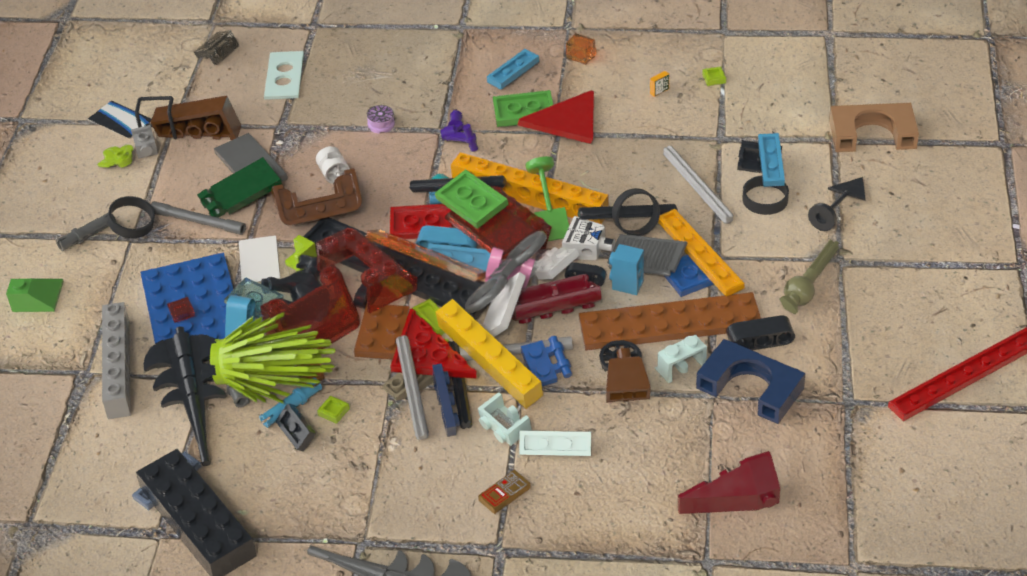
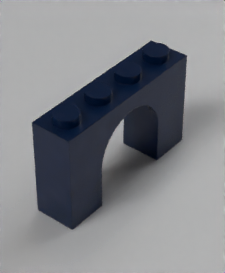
(735, 360)

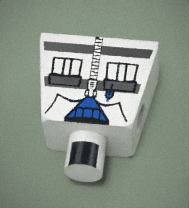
(587, 238)

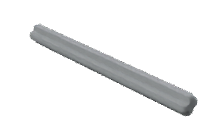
(698, 184)

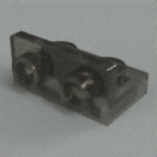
(218, 47)

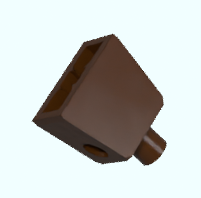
(627, 378)

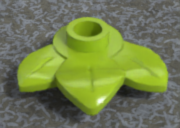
(116, 155)

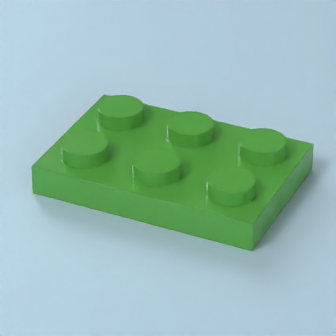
(514, 106)
(471, 198)

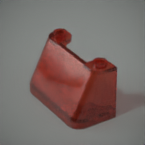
(326, 309)

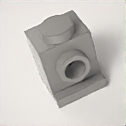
(144, 141)

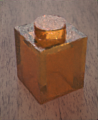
(580, 48)

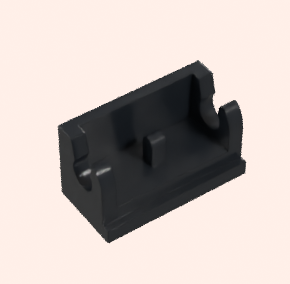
(750, 157)

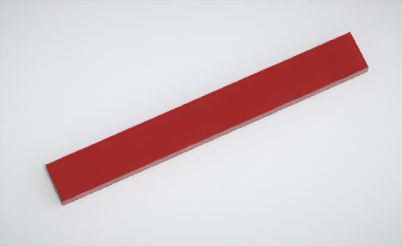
(960, 376)

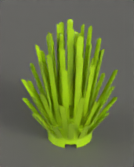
(253, 357)

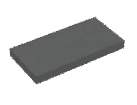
(244, 151)

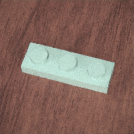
(555, 443)

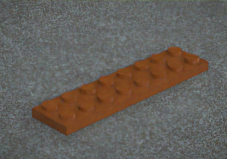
(666, 320)

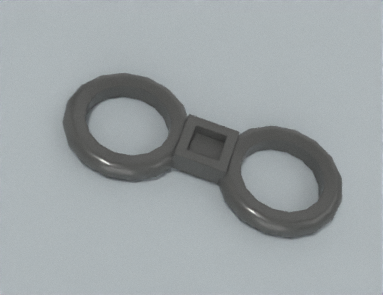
(500, 274)

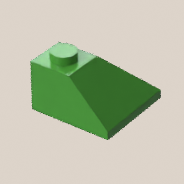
(34, 294)

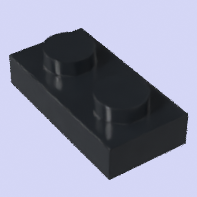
(295, 427)

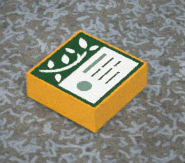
(659, 83)

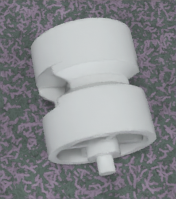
(331, 163)

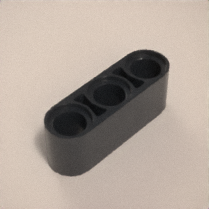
(762, 332)

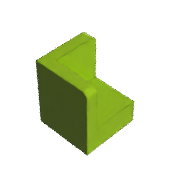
(302, 247)

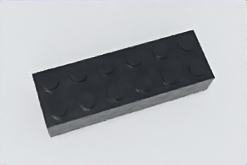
(196, 514)

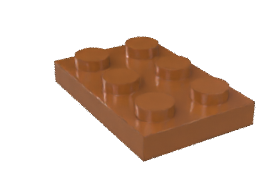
(379, 332)

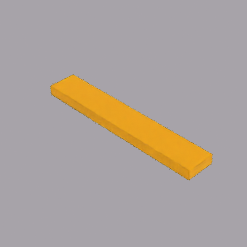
(701, 253)

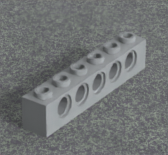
(116, 361)

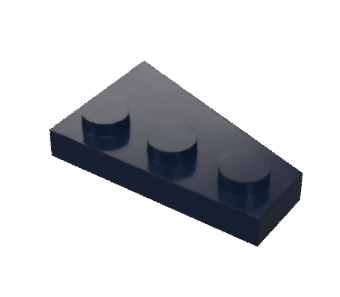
(445, 399)

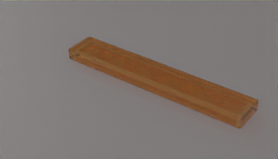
(426, 255)

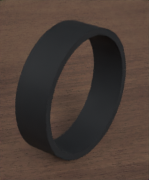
(621, 199)
(764, 209)
(128, 232)

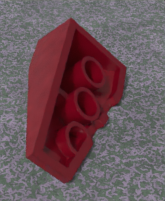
(743, 489)

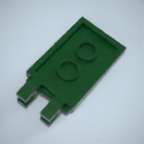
(239, 188)

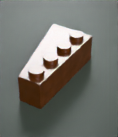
(198, 118)

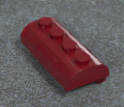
(556, 296)

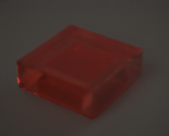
(181, 309)

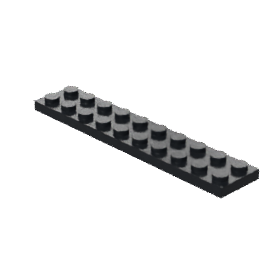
(432, 281)

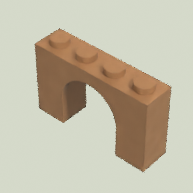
(893, 116)

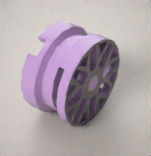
(381, 119)

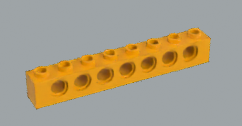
(528, 188)

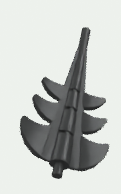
(396, 568)

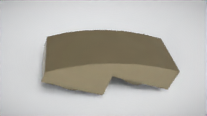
(396, 385)

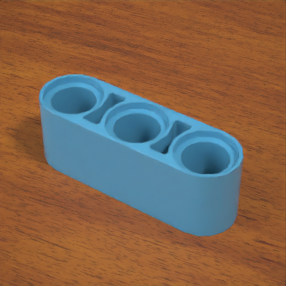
(444, 236)
(238, 311)

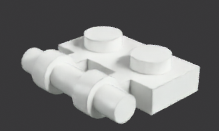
(553, 262)

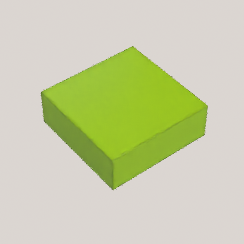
(714, 76)
(333, 409)

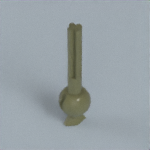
(800, 289)

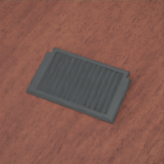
(660, 255)

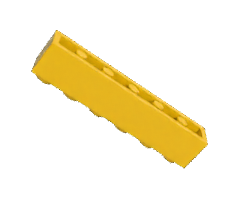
(489, 354)

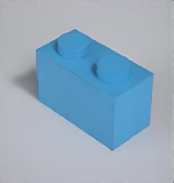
(627, 269)

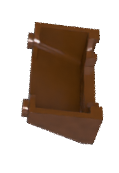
(345, 200)

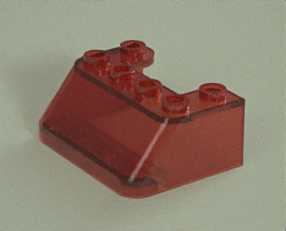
(385, 279)

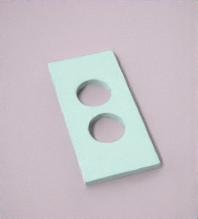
(291, 90)

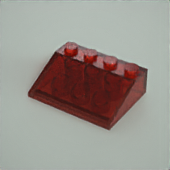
(505, 228)

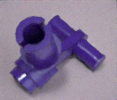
(454, 129)

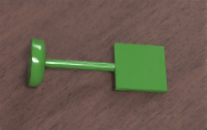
(554, 217)

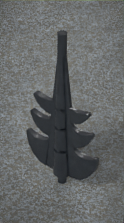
(187, 372)

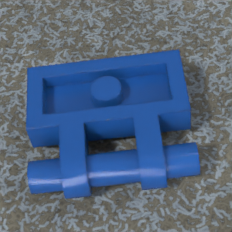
(538, 361)

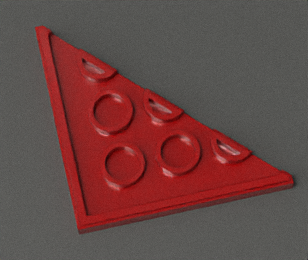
(565, 119)
(429, 350)

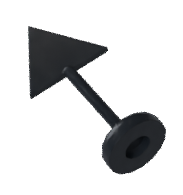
(823, 216)

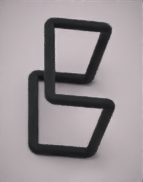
(170, 98)

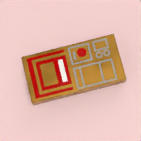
(504, 491)

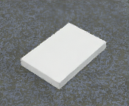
(503, 306)

